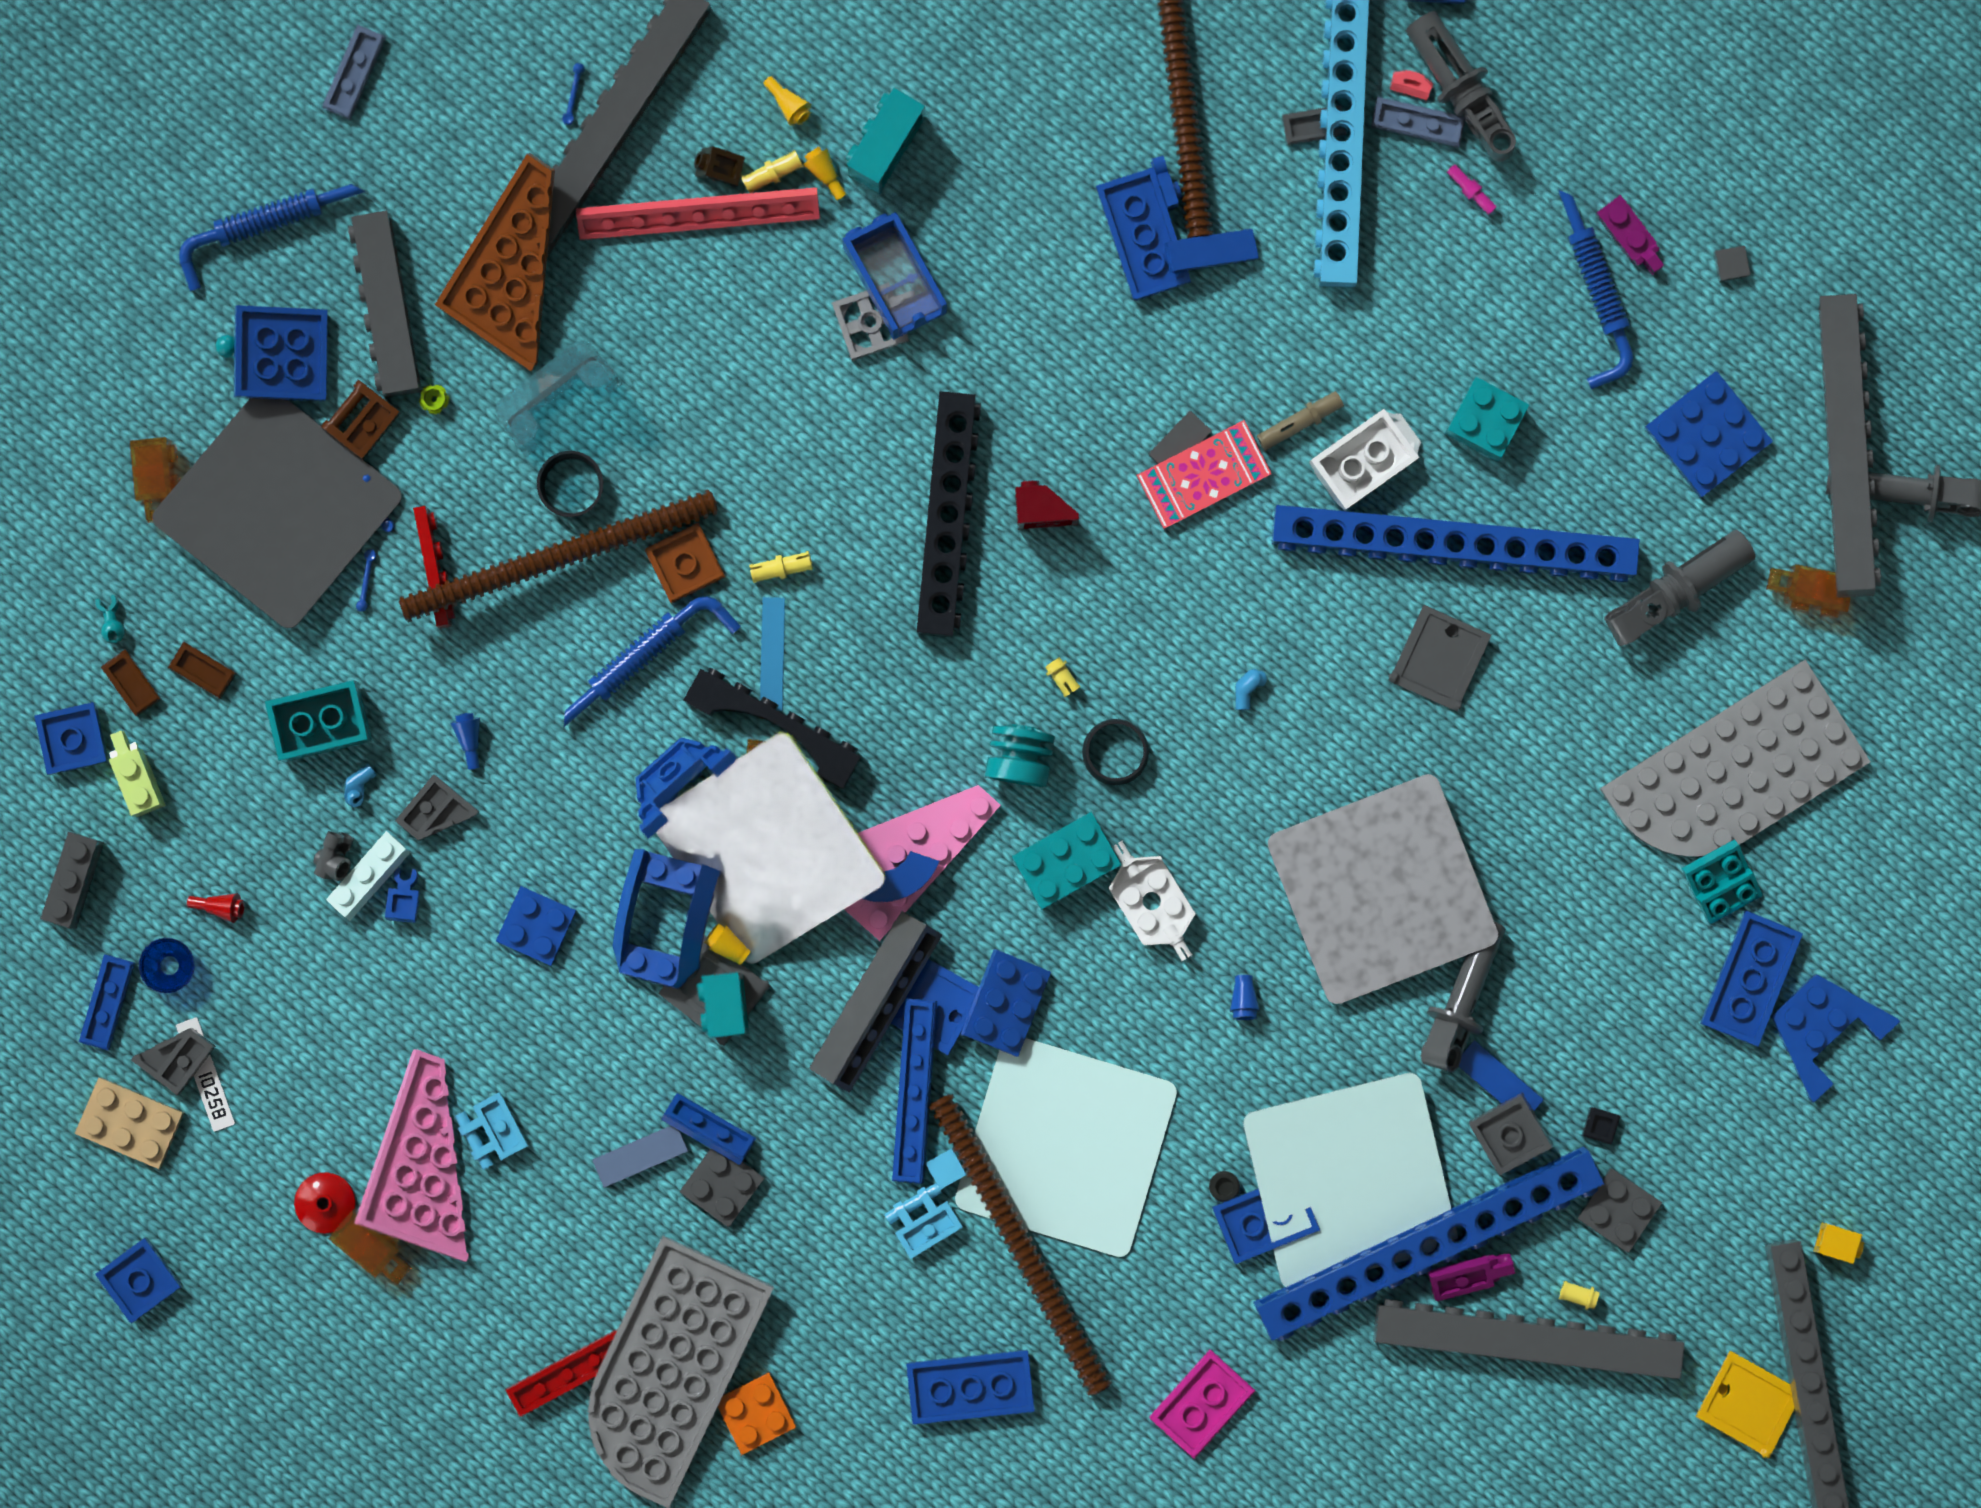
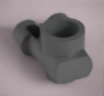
(330, 860)

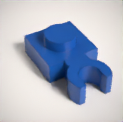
(1170, 190)
(403, 901)

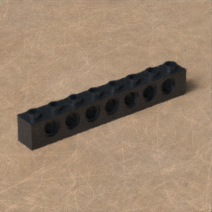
(950, 406)

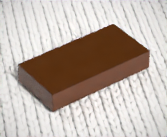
(202, 670)
(131, 683)

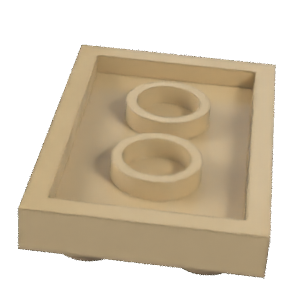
(129, 1123)

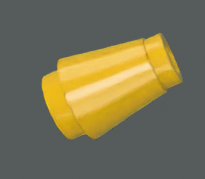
(727, 944)

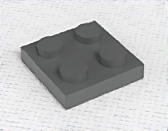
(1510, 1134)
(721, 1186)
(1619, 1210)

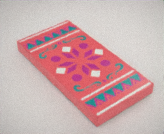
(1203, 474)

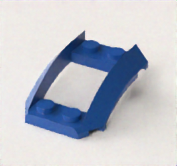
(675, 876)

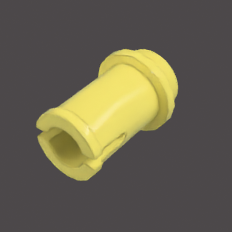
(1062, 676)
(1579, 1295)

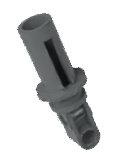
(1468, 92)
(1680, 587)

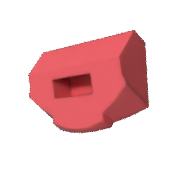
(1411, 84)

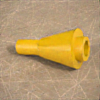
(792, 106)
(822, 167)

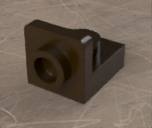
(719, 165)

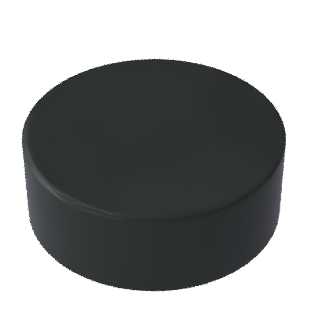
(1224, 1186)

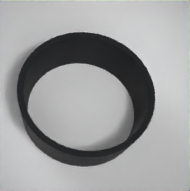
(550, 463)
(1107, 780)

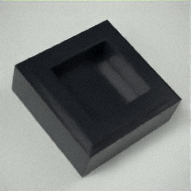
(1600, 1125)

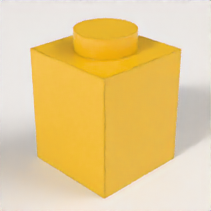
(1838, 1243)

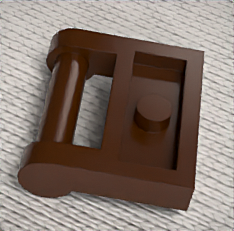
(368, 425)

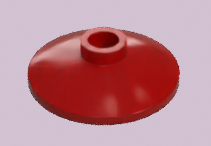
(335, 1190)

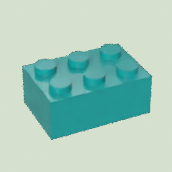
(885, 139)
(318, 721)
(1066, 860)

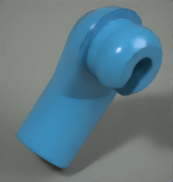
(1247, 684)
(355, 785)

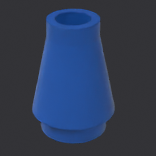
(1244, 999)

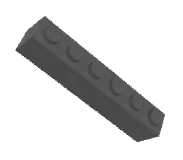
(386, 304)
(875, 1001)

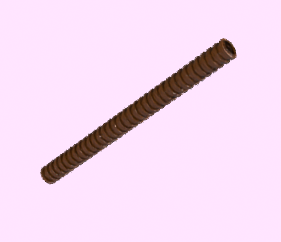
(1185, 118)
(558, 555)
(1020, 1245)

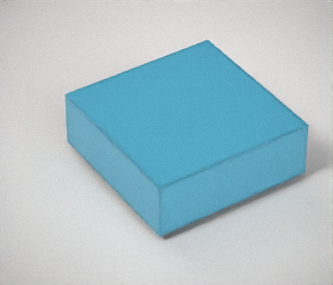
(946, 1169)

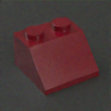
(1042, 508)

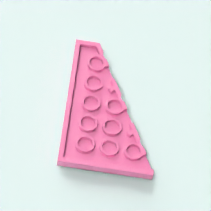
(932, 831)
(414, 1177)

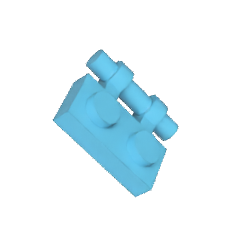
(500, 1127)
(927, 1229)

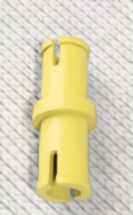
(772, 171)
(781, 567)

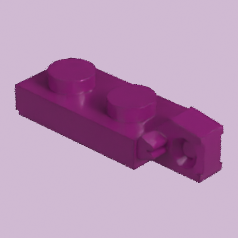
(1630, 234)
(1469, 1276)

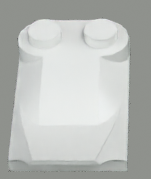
(1366, 458)

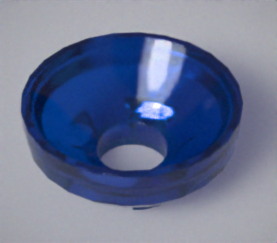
(151, 965)

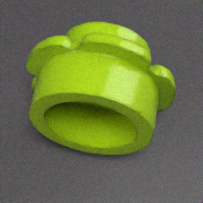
(426, 396)

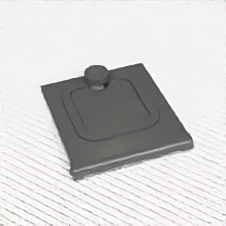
(1440, 664)
(711, 963)

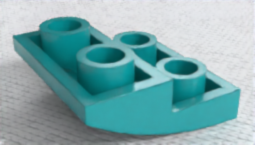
(1722, 881)

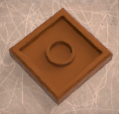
(684, 563)

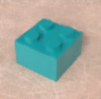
(1486, 419)
(724, 1005)

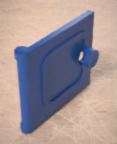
(951, 994)

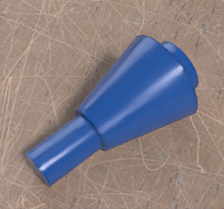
(467, 732)

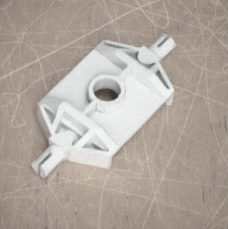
(1148, 875)

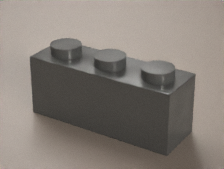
(72, 880)

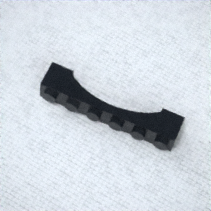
(712, 694)

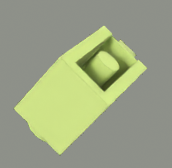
(134, 776)

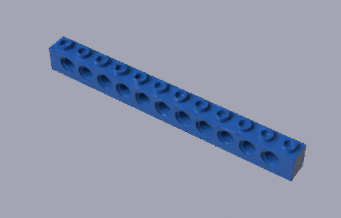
(1622, 549)
(1383, 1254)

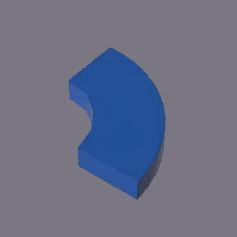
(904, 879)

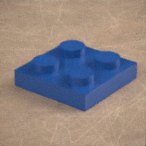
(71, 738)
(536, 925)
(138, 1280)

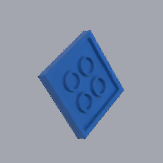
(280, 353)
(1708, 434)

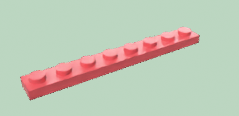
(698, 213)

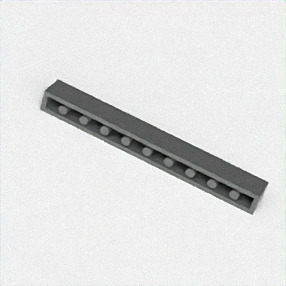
(622, 108)
(1847, 446)
(1528, 1340)
(1806, 1374)

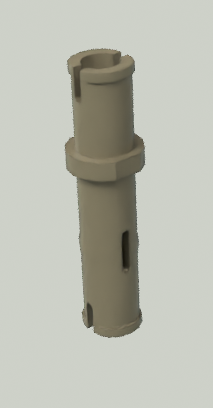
(1302, 419)

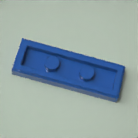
(1211, 250)
(107, 1002)
(1495, 1076)
(708, 1129)

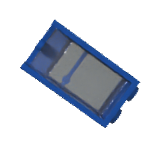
(894, 275)

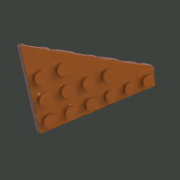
(504, 271)

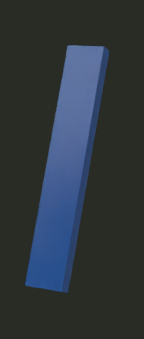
(914, 1090)

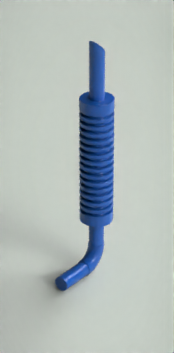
(259, 221)
(1601, 290)
(644, 650)

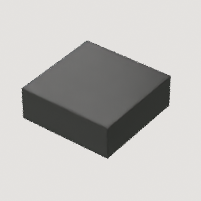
(1732, 263)

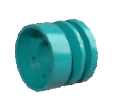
(1020, 756)

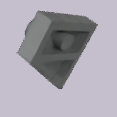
(435, 810)
(176, 1059)

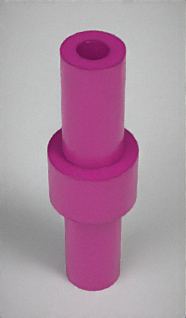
(1471, 189)

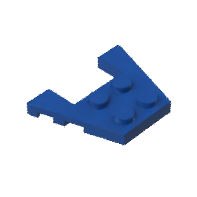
(670, 773)
(1815, 1018)

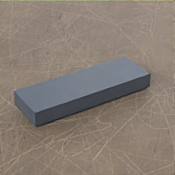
(354, 72)
(1417, 122)
(639, 1155)

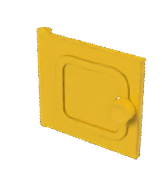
(1754, 1407)

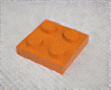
(755, 1413)

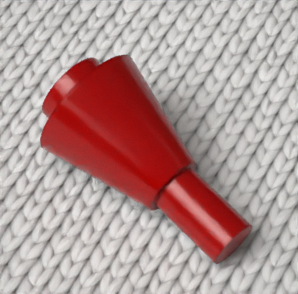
(227, 907)

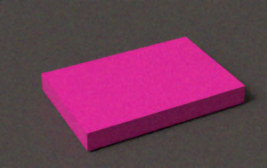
(1202, 1403)

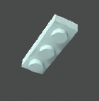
(368, 876)

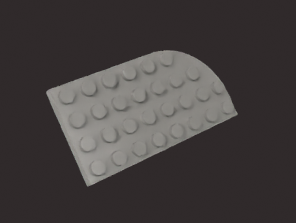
(1739, 769)
(671, 1366)

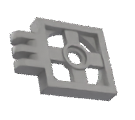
(856, 351)

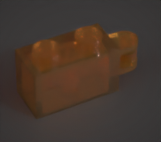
(153, 471)
(1809, 589)
(369, 1248)

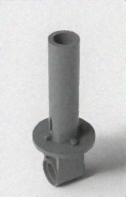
(1935, 493)
(1455, 1022)

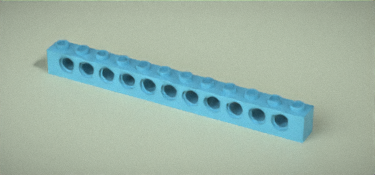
(1342, 272)

